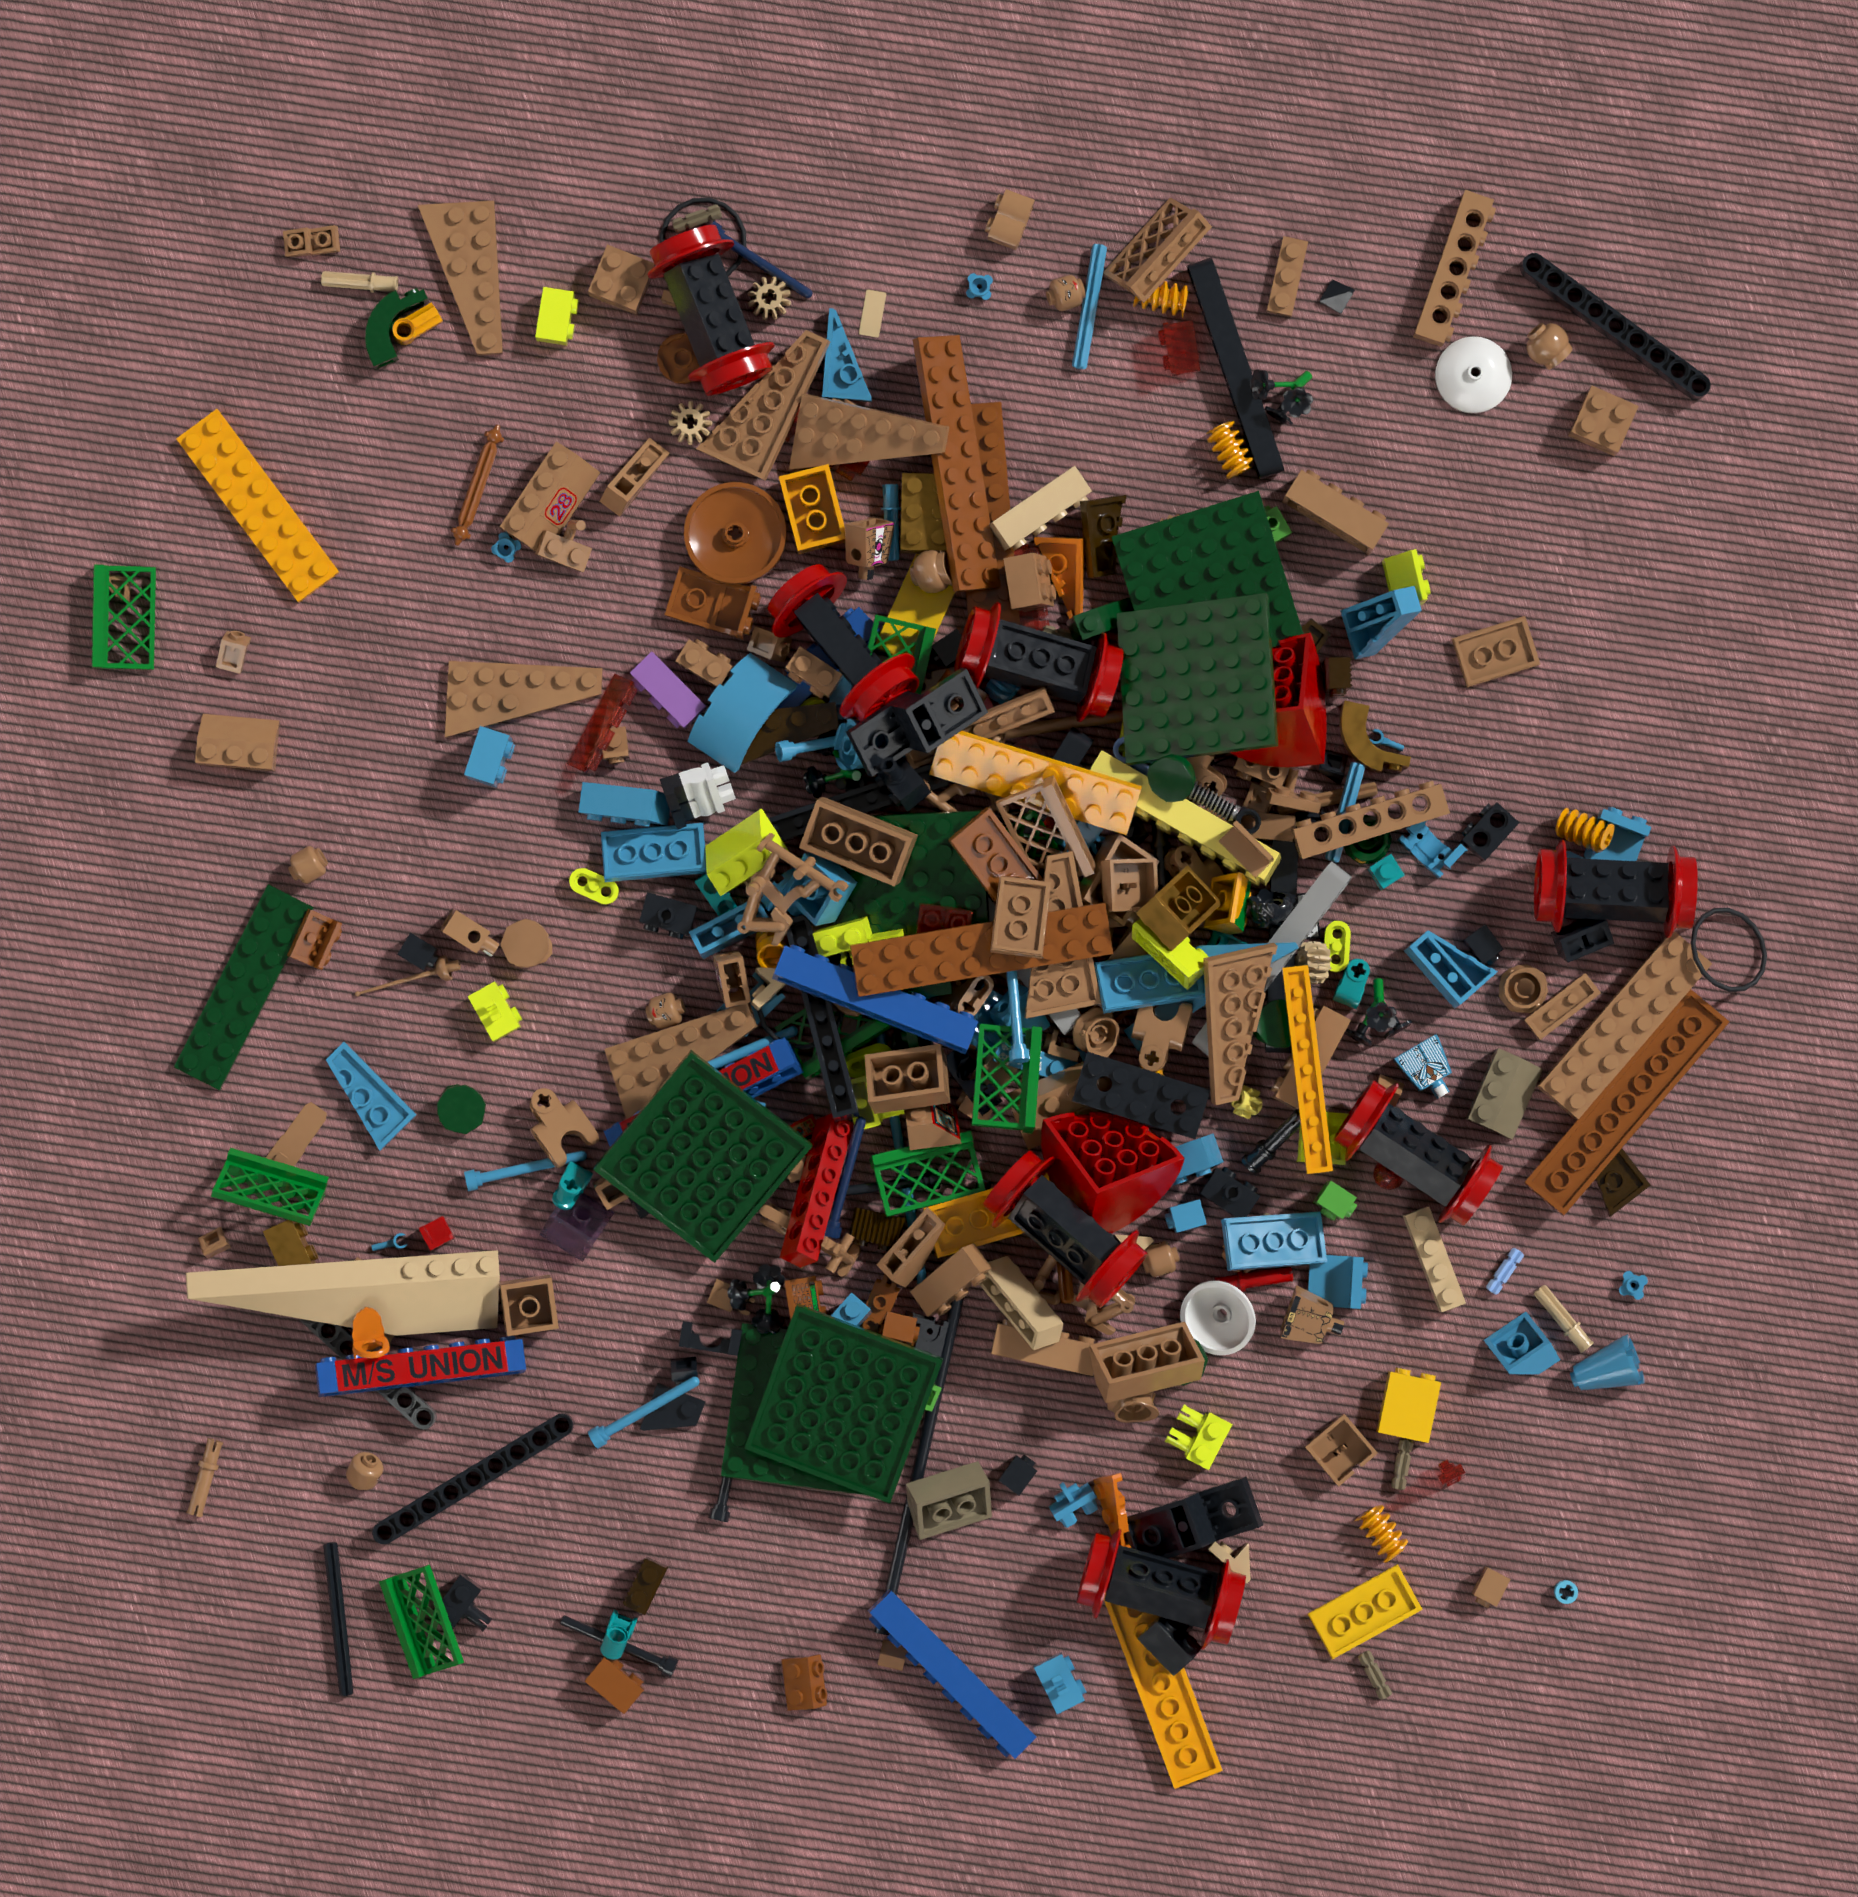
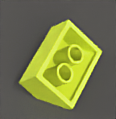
(735, 855)
(1182, 963)

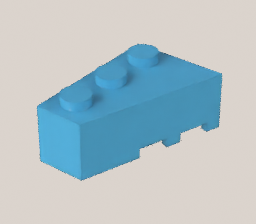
(1379, 620)
(624, 804)
(1448, 968)
(1199, 1157)

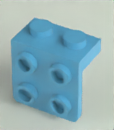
(1627, 836)
(1339, 1281)

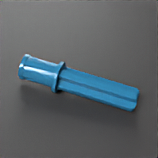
(890, 509)

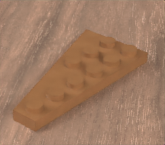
(468, 254)
(764, 416)
(850, 433)
(502, 692)
(1069, 983)
(1233, 1011)
(647, 1061)

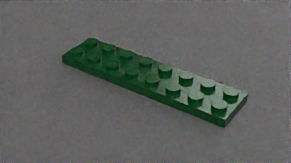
(242, 988)

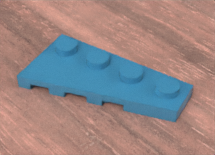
(371, 1097)

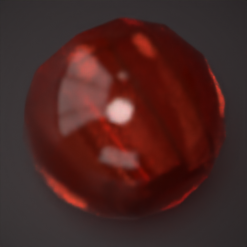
(1386, 1178)

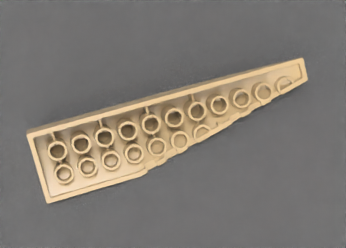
(406, 1292)

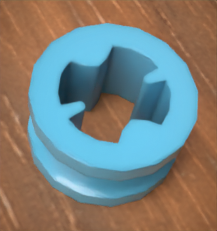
(1562, 1584)

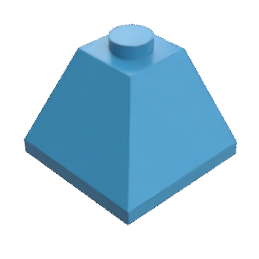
(1522, 1347)

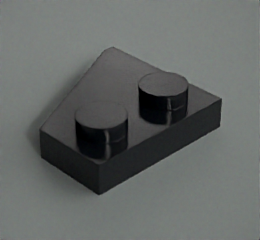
(680, 1412)

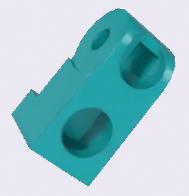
(720, 904)

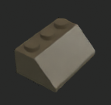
(1504, 1093)
(949, 1500)

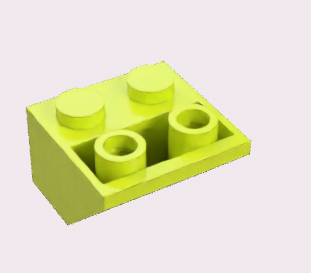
(1406, 571)

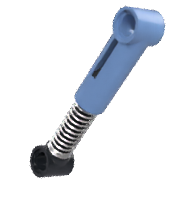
(1204, 797)

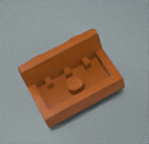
(315, 939)
(804, 1682)

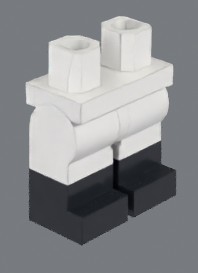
(696, 793)

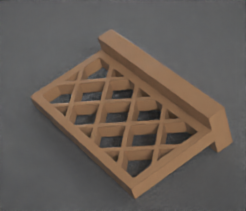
(1164, 256)
(1063, 820)

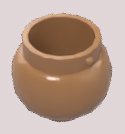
(1548, 345)
(931, 571)

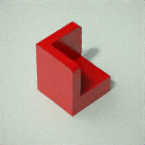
(436, 1233)

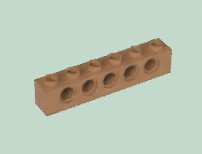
(1470, 205)
(1434, 807)

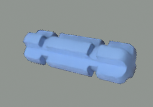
(1504, 1271)

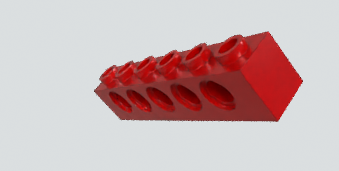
(816, 1191)

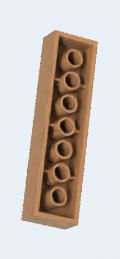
(1623, 1026)

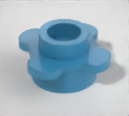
(975, 280)
(499, 550)
(1630, 1278)

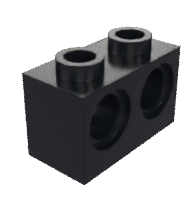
(1493, 835)
(1582, 938)

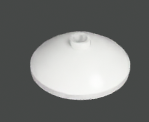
(1464, 390)
(1218, 1332)

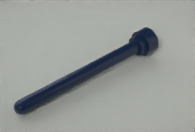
(765, 265)
(833, 1227)

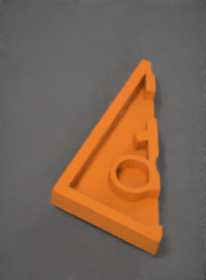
(1067, 569)
(1112, 1503)

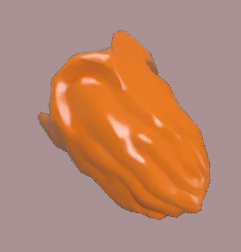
(368, 1334)

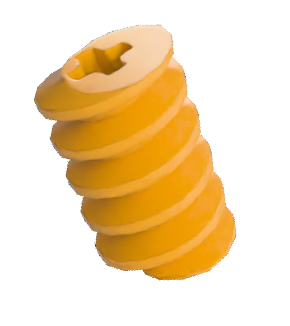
(1167, 298)
(1229, 449)
(1584, 832)
(1382, 1532)

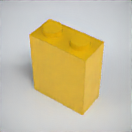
(1408, 1405)

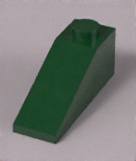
(1097, 620)

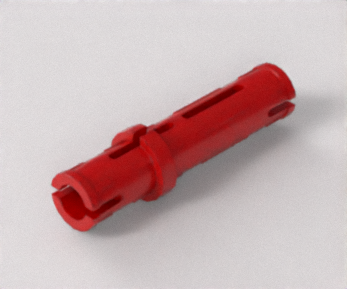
(1258, 1278)

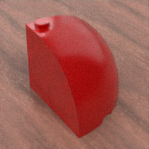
(1298, 707)
(1109, 1165)

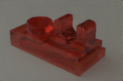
(1450, 1474)

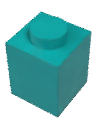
(1386, 872)

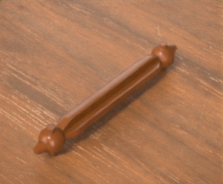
(477, 484)

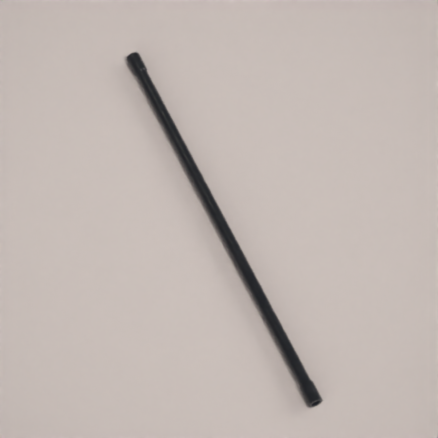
(923, 1449)

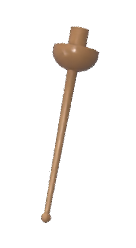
(442, 968)

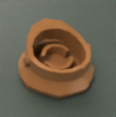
(526, 944)
(1523, 988)
(1096, 1032)
(1135, 1408)

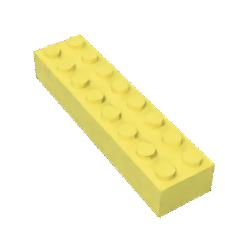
(1182, 817)

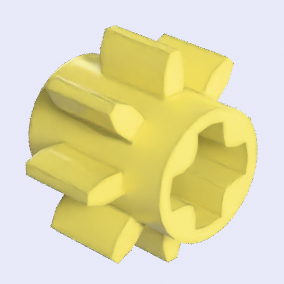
(1248, 1103)

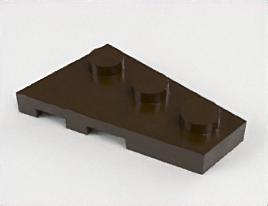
(1099, 524)
(1620, 1182)

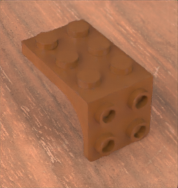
(712, 604)

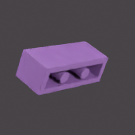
(667, 691)

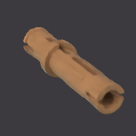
(204, 1478)

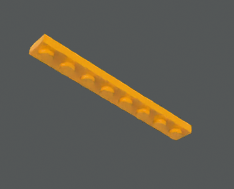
(1307, 1069)

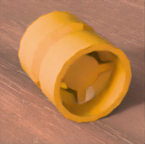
(767, 954)

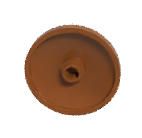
(735, 533)

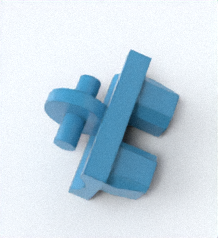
(1070, 1500)

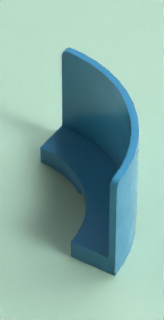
(739, 711)

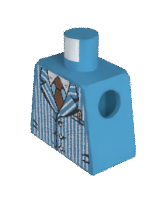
(1426, 1066)

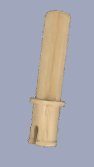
(359, 281)
(1563, 1318)

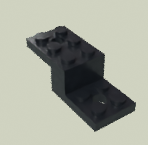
(917, 721)
(1141, 1095)
(1195, 1520)

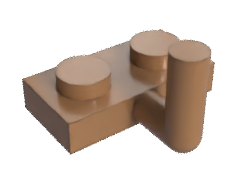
(564, 549)
(1287, 798)

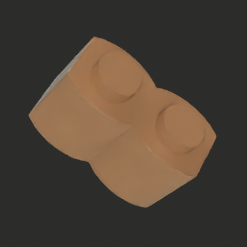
(1010, 219)

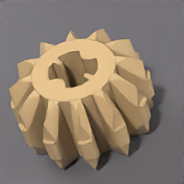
(763, 291)
(681, 427)
(1317, 958)

